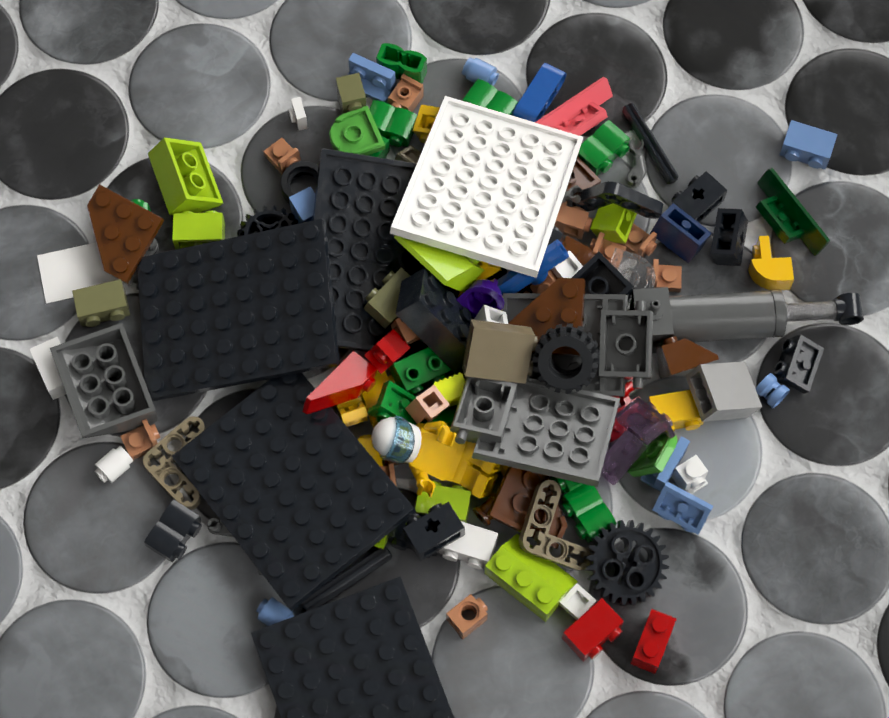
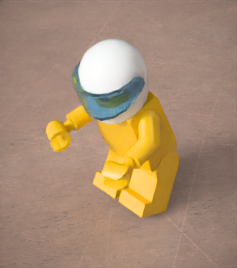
(433, 451)

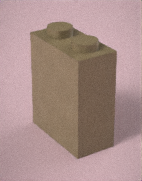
(499, 351)

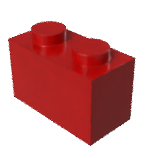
(593, 630)
(653, 641)

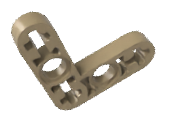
(167, 466)
(544, 539)

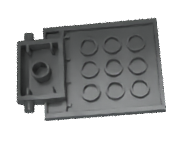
(621, 337)
(536, 427)

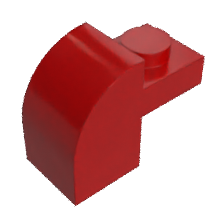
(387, 351)

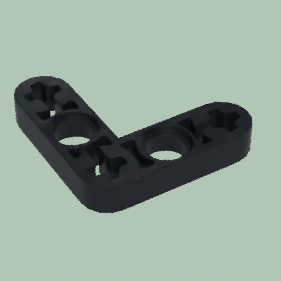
(613, 192)

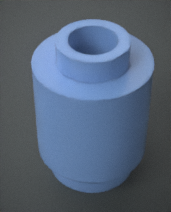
(479, 69)
(273, 612)

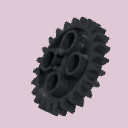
(605, 552)

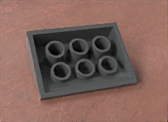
(104, 382)

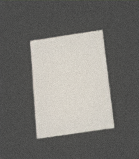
(71, 270)

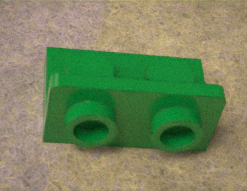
(392, 402)

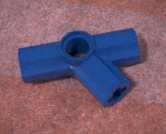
(514, 281)

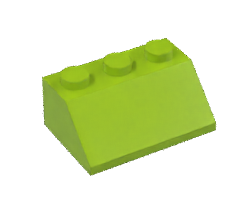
(184, 176)
(448, 267)
(529, 578)

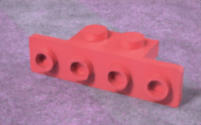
(581, 110)

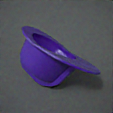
(482, 293)

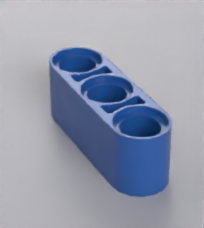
(540, 93)

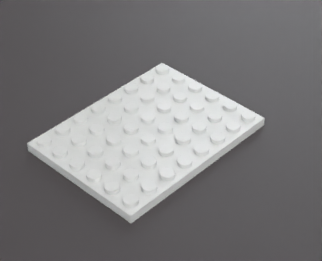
(488, 186)

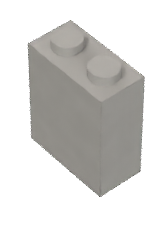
(723, 391)

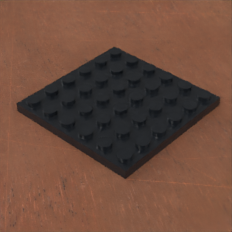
(353, 660)

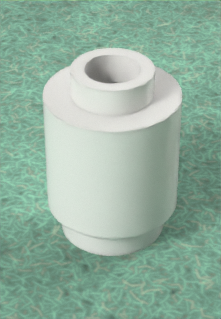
(113, 464)

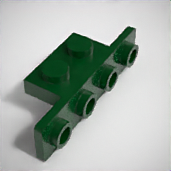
(788, 215)

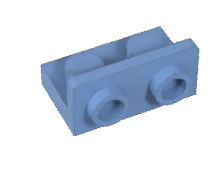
(376, 79)
(658, 480)
(682, 508)

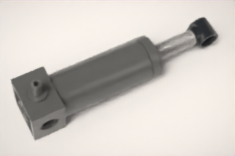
(736, 314)

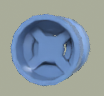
(772, 390)

